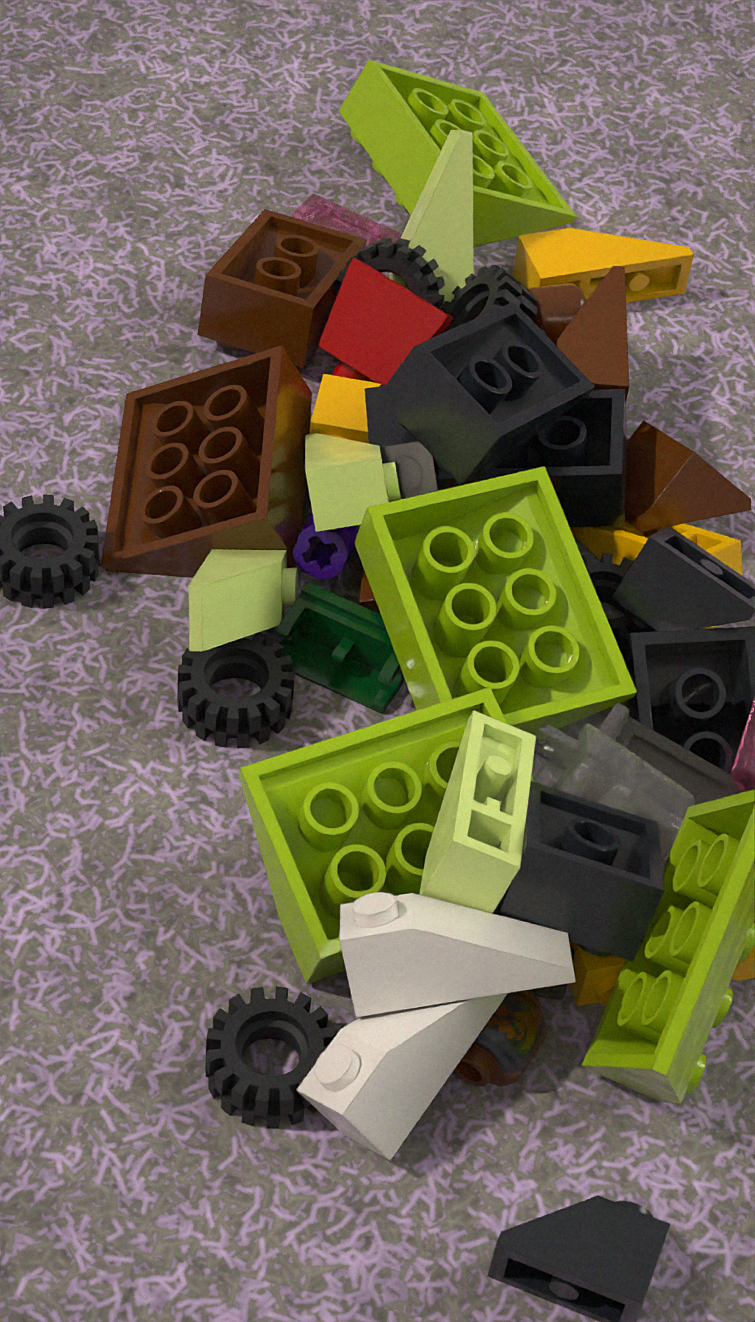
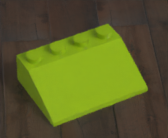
(403, 128)
(496, 596)
(353, 819)
(684, 965)

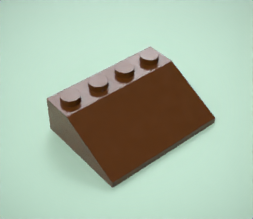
(210, 467)

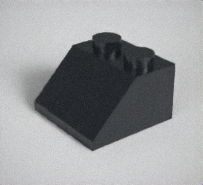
(587, 873)

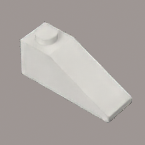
(434, 952)
(391, 1067)

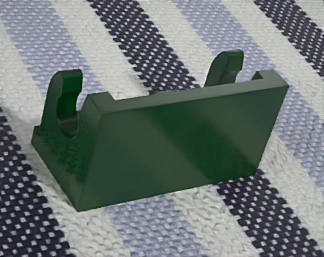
(341, 647)

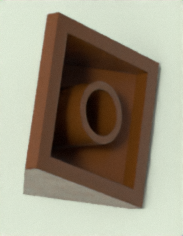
(674, 483)

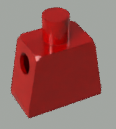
(377, 324)

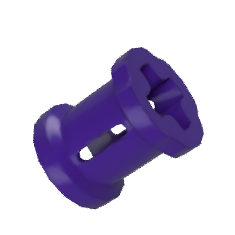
(315, 556)

